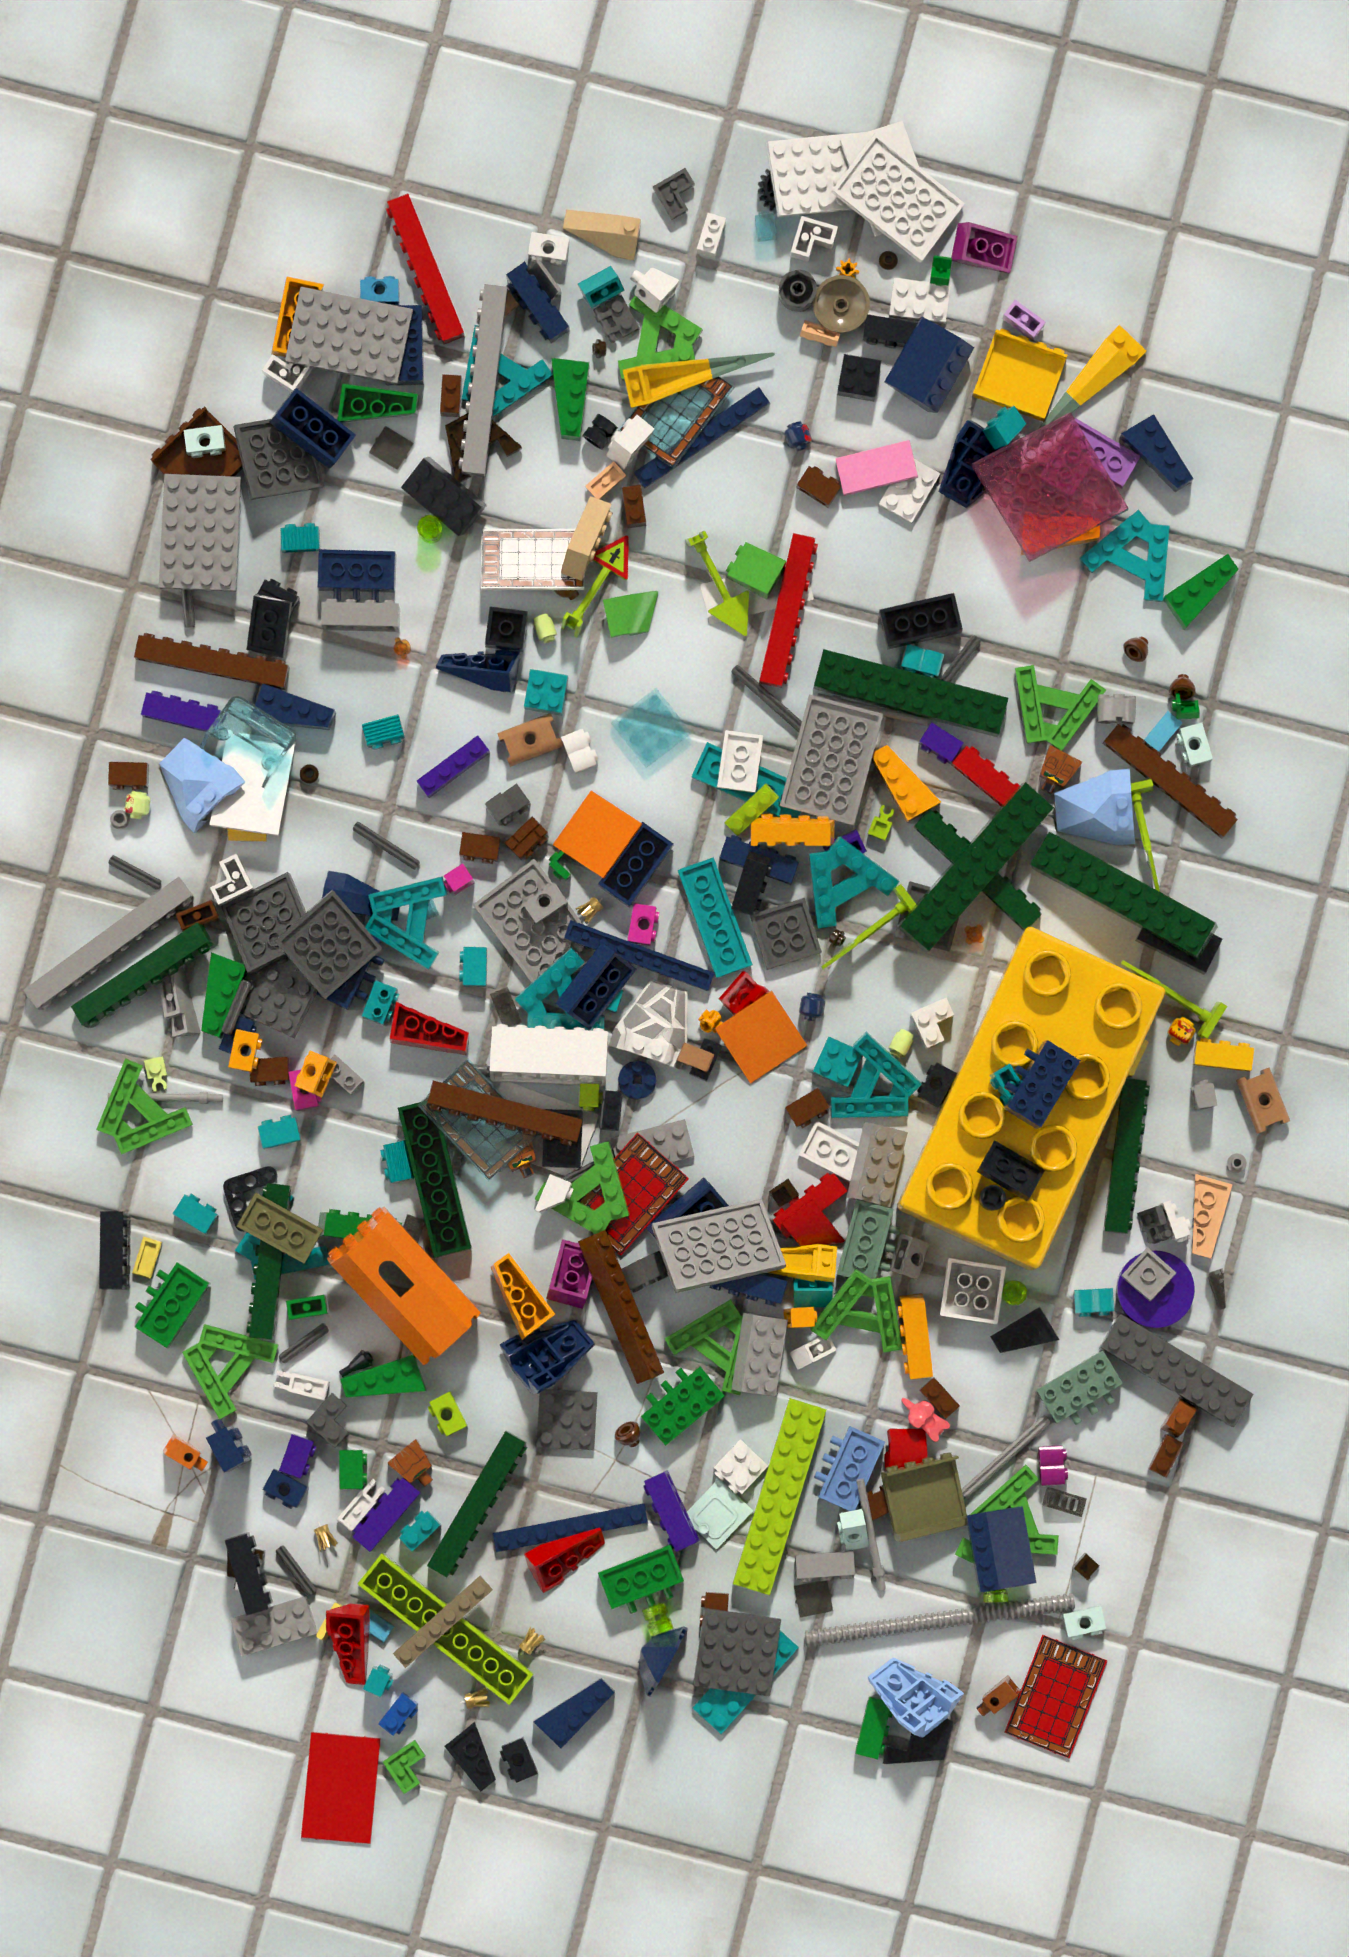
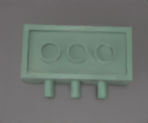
(867, 1240)
(1079, 1388)

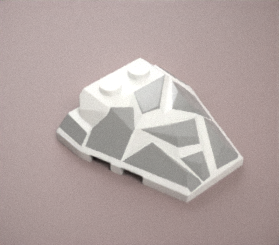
(654, 1024)

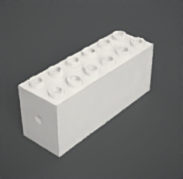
(548, 1055)

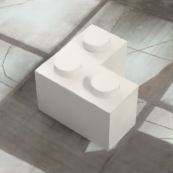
(811, 233)
(286, 375)
(629, 441)
(236, 882)
(927, 1019)

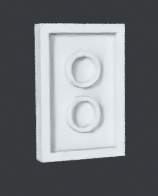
(919, 299)
(908, 496)
(740, 761)
(830, 1150)

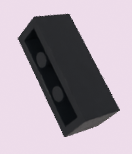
(887, 331)
(751, 883)

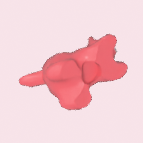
(923, 1416)

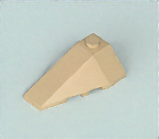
(606, 231)

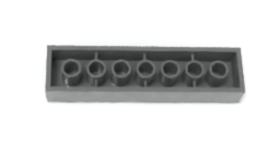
(1176, 1370)

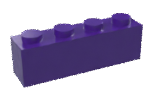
(179, 712)
(453, 766)
(671, 1511)
(386, 1514)

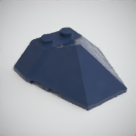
(960, 480)
(547, 1354)
(657, 1655)

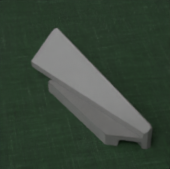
(178, 1004)

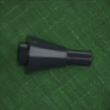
(360, 1361)

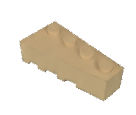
(586, 538)

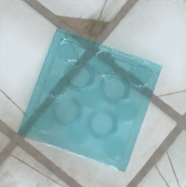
(651, 728)

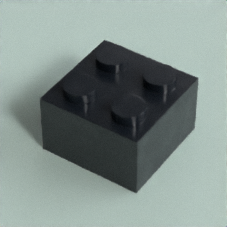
(859, 377)
(506, 629)

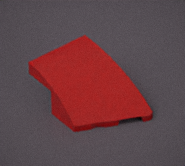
(742, 993)
(811, 1226)
(905, 1447)

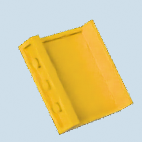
(1020, 374)

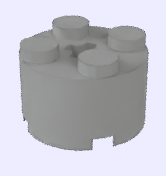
(1116, 709)

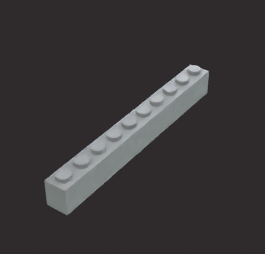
(484, 380)
(108, 943)

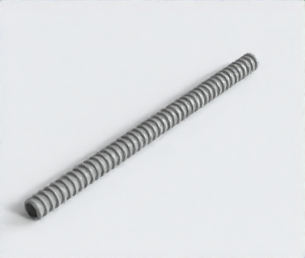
(940, 1620)

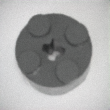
(795, 280)

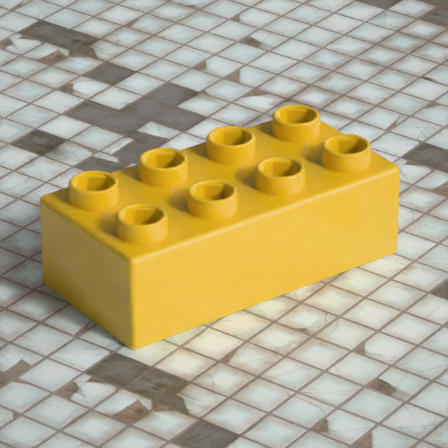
(1085, 1010)

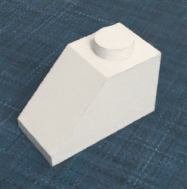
(554, 1193)
(812, 1352)

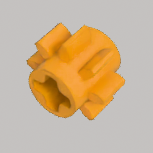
(847, 264)
(710, 1020)

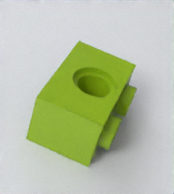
(457, 1421)

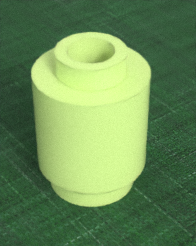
(544, 628)
(901, 1043)

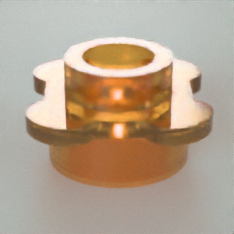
(402, 647)
(976, 929)

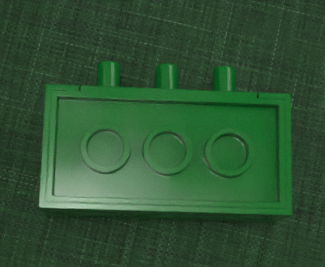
(171, 1304)
(682, 1404)
(641, 1578)

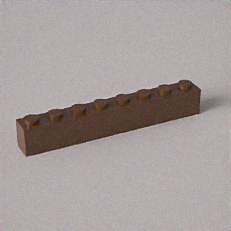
(211, 662)
(1170, 781)
(504, 1112)
(621, 1307)

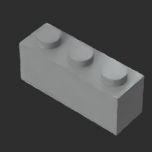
(825, 1565)

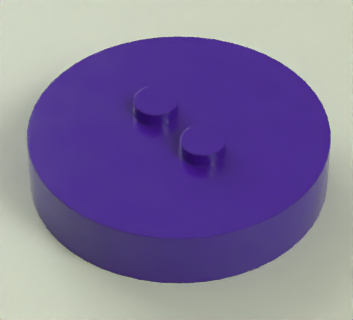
(1169, 1303)

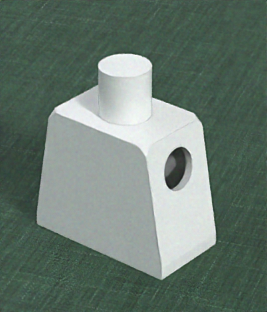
(654, 288)

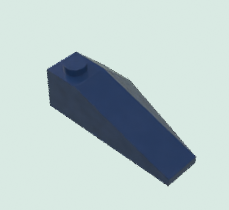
(491, 671)
(353, 893)

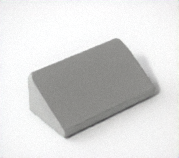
(545, 280)

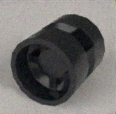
(599, 432)
(992, 1197)

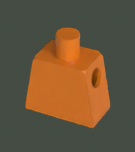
(177, 1448)

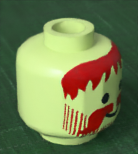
(137, 804)

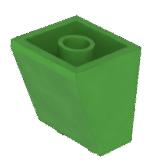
(755, 569)

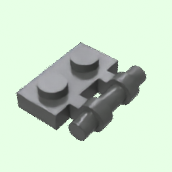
(621, 316)
(1153, 1223)

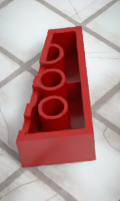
(426, 1032)

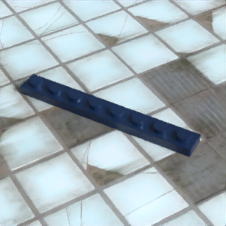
(713, 430)
(640, 955)
(570, 1526)

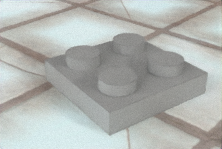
(1148, 1274)

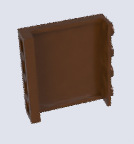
(174, 459)

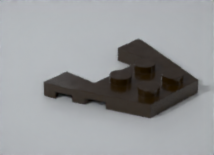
(456, 434)

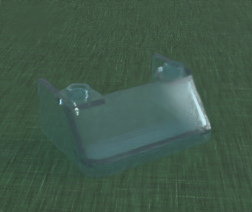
(255, 728)

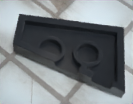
(1025, 1332)
(472, 1757)

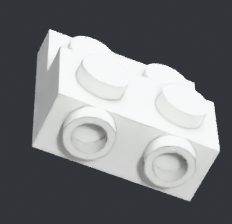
(1178, 1226)
(740, 1467)

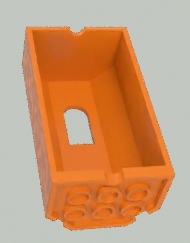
(425, 1316)

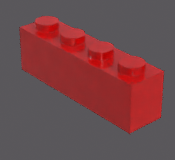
(984, 775)
(823, 1195)

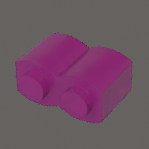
(1052, 1465)

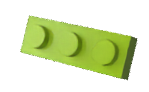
(751, 809)

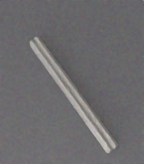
(1005, 1456)

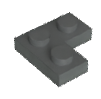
(669, 191)

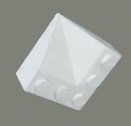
(972, 1291)

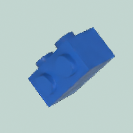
(395, 1717)

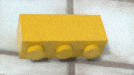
(1223, 1055)

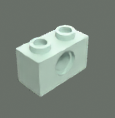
(194, 436)
(1194, 733)
(853, 1530)
(1072, 1620)

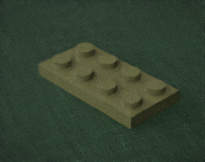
(280, 1228)

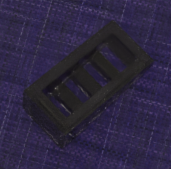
(1216, 1282)
(1049, 1497)

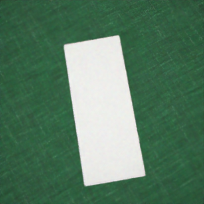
(756, 603)

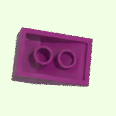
(983, 247)
(570, 1276)

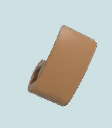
(695, 1057)

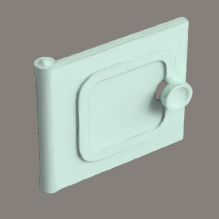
(721, 1511)

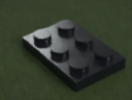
(269, 625)
(561, 1155)
(1010, 1170)

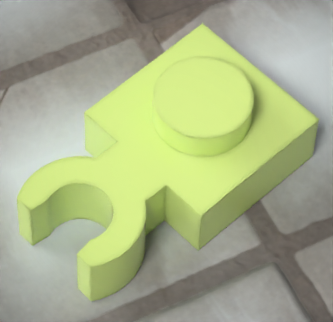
(156, 1070)

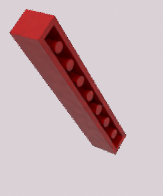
(425, 268)
(787, 611)

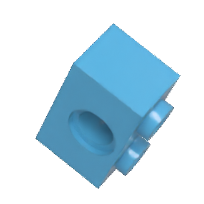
(391, 293)

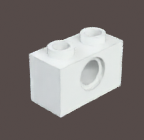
(711, 235)
(540, 241)

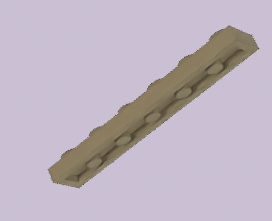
(442, 1621)

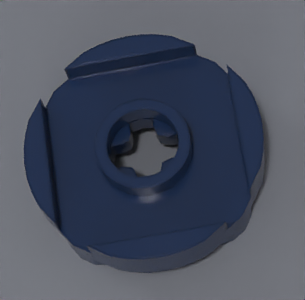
(648, 1080)

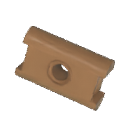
(544, 743)
(1263, 1086)

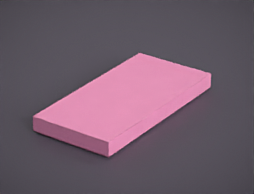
(876, 467)

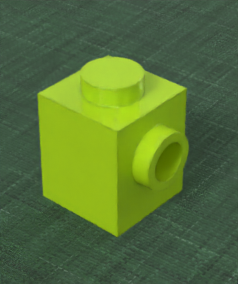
(590, 1097)

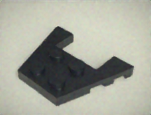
(929, 1748)

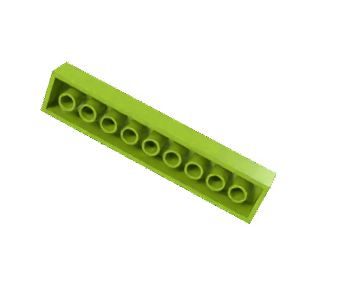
(779, 1496)
(461, 1643)

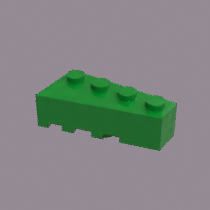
(571, 390)
(1197, 592)
(221, 989)

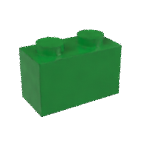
(307, 1307)
(352, 1469)

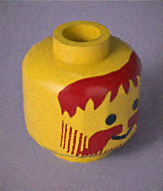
(1181, 1031)

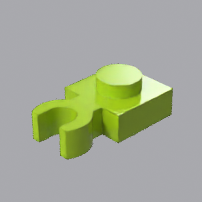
(880, 826)

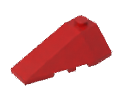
(556, 1558)
(350, 1638)

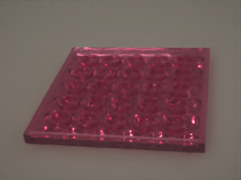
(1050, 487)

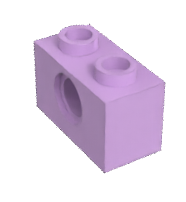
(1023, 320)

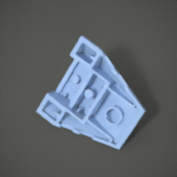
(197, 781)
(1098, 809)
(914, 1697)

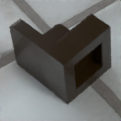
(783, 1193)
(1085, 1566)

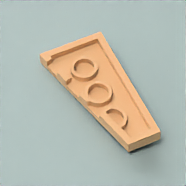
(1209, 1209)

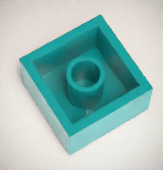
(546, 692)
(837, 1062)

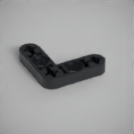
(242, 1187)

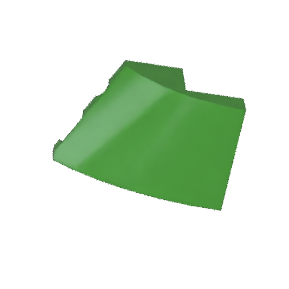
(630, 613)

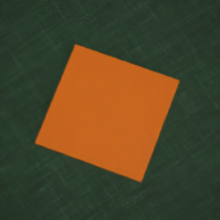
(597, 834)
(760, 1037)

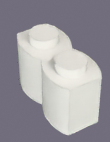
(579, 751)

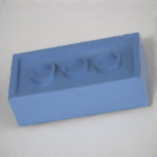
(853, 1461)

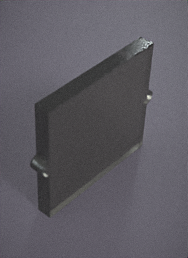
(391, 447)
(813, 1598)

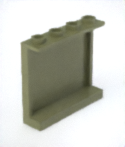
(924, 1497)

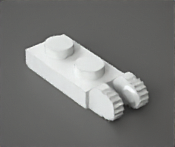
(304, 1385)
(359, 1507)

